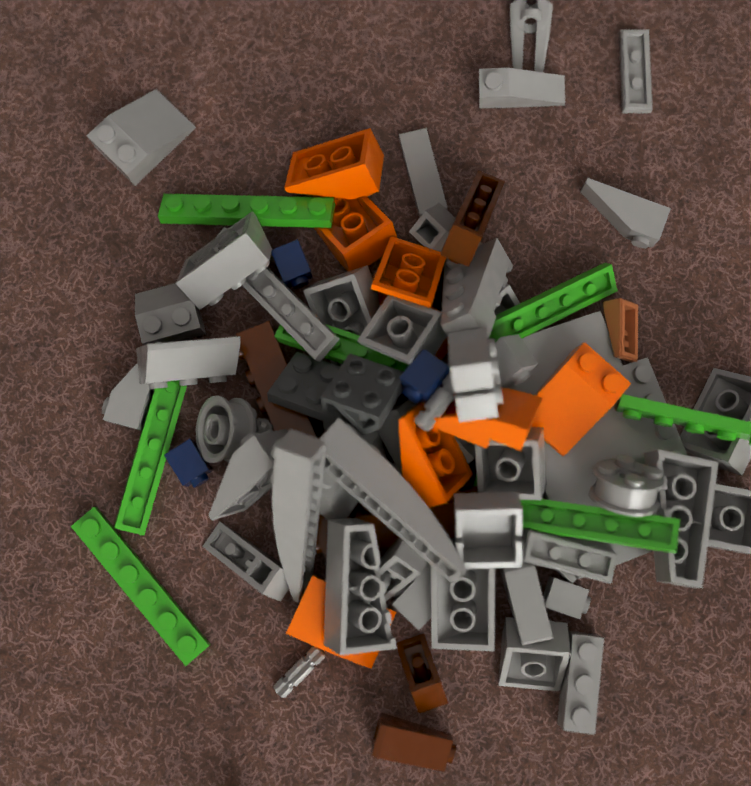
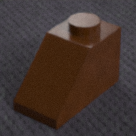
(421, 673)

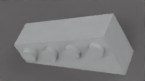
(474, 291)
(689, 497)
(354, 590)

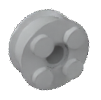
(223, 426)
(627, 486)

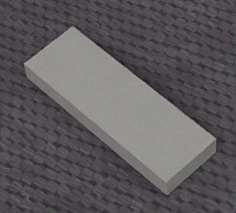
(635, 71)
(422, 170)
(568, 556)

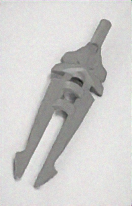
(518, 14)

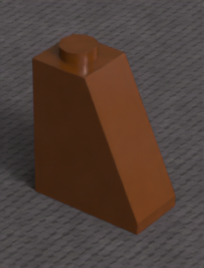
(412, 744)

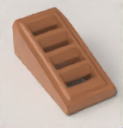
(623, 328)

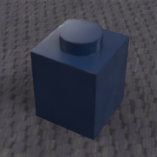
(292, 265)
(423, 377)
(189, 464)

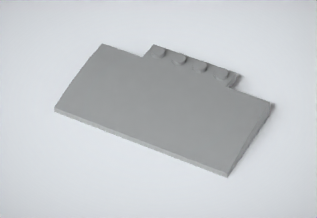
(613, 435)

